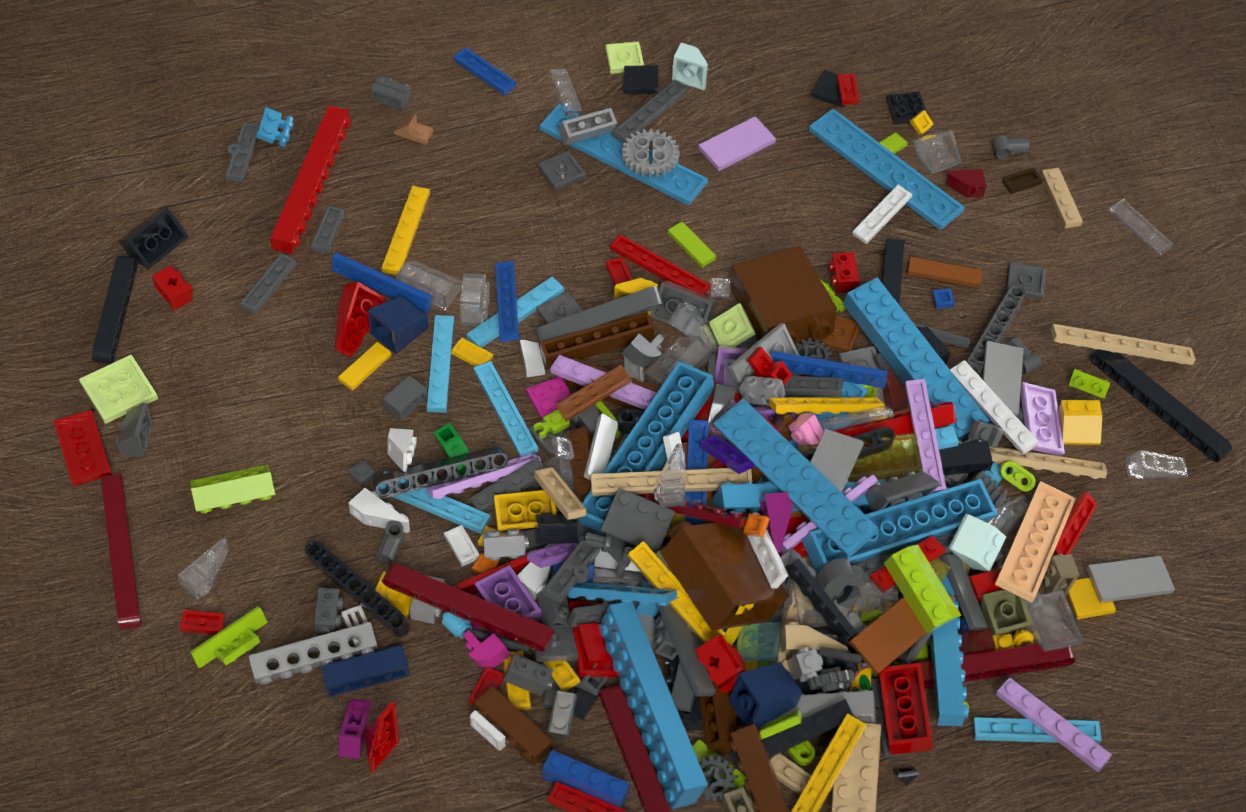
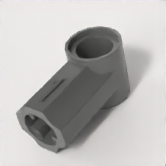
(1005, 147)
(1030, 360)
(390, 543)

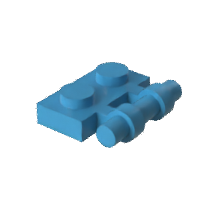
(269, 125)

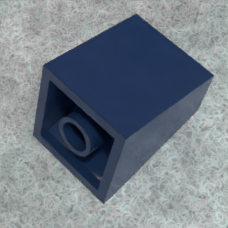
(397, 323)
(764, 694)

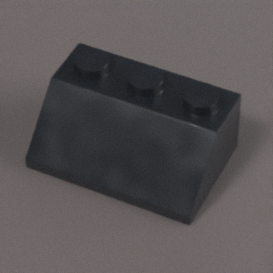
(154, 238)

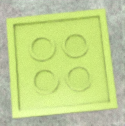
(118, 388)

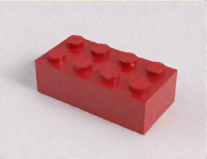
(906, 709)

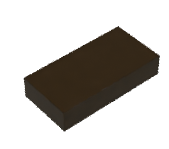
(1022, 180)

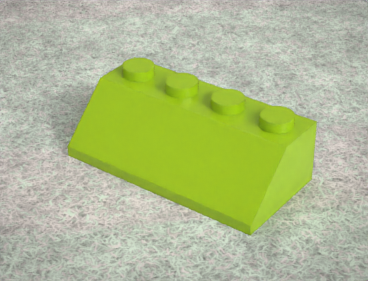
(232, 488)
(921, 588)

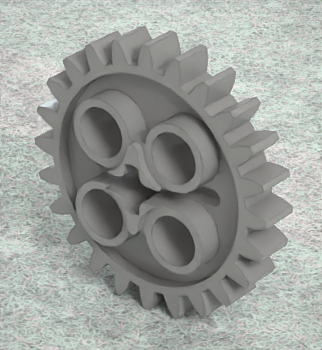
(664, 153)

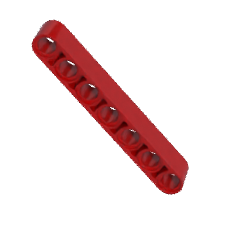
(901, 423)

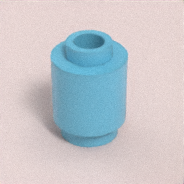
(456, 625)

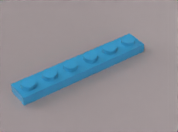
(624, 593)

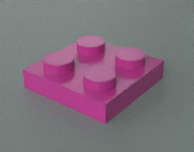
(547, 395)

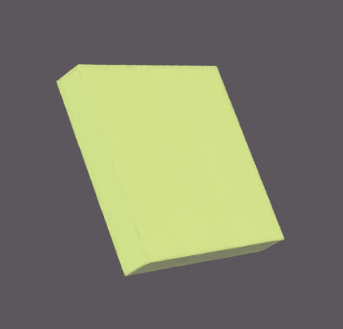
(623, 55)
(732, 326)

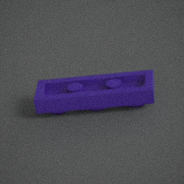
(726, 454)

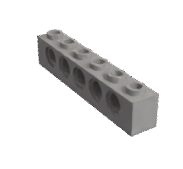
(301, 649)

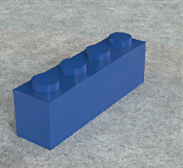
(585, 779)

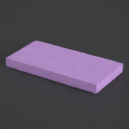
(737, 143)
(1042, 418)

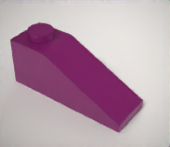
(778, 509)
(353, 729)

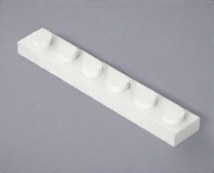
(994, 408)

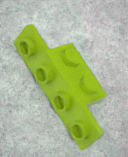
(231, 641)

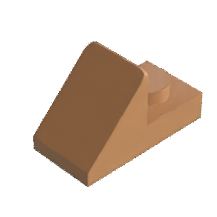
(412, 130)

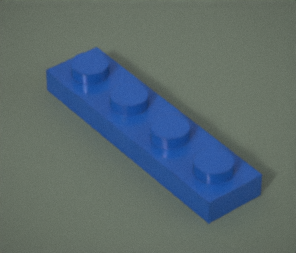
(485, 71)

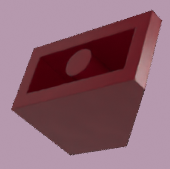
(967, 182)

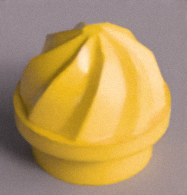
(1023, 638)

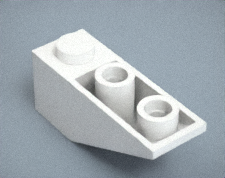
(401, 447)
(374, 512)

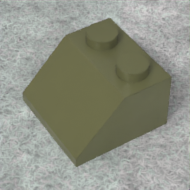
(1004, 612)

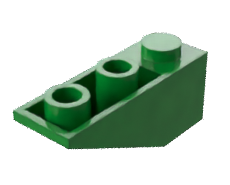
(451, 443)

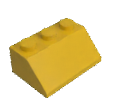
(521, 508)

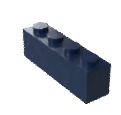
(365, 671)

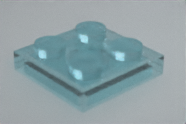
(760, 641)

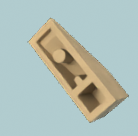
(801, 636)

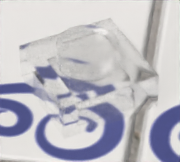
(720, 288)
(562, 448)

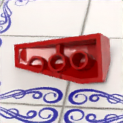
(353, 316)
(382, 737)

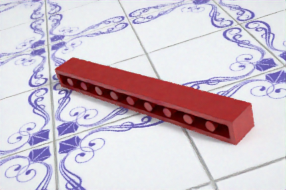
(310, 180)

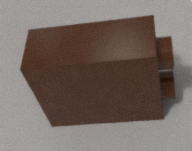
(784, 291)
(721, 574)

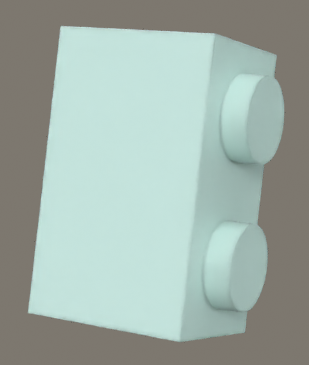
(690, 66)
(977, 543)

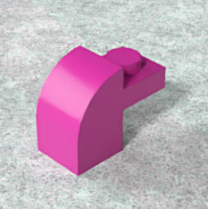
(488, 653)

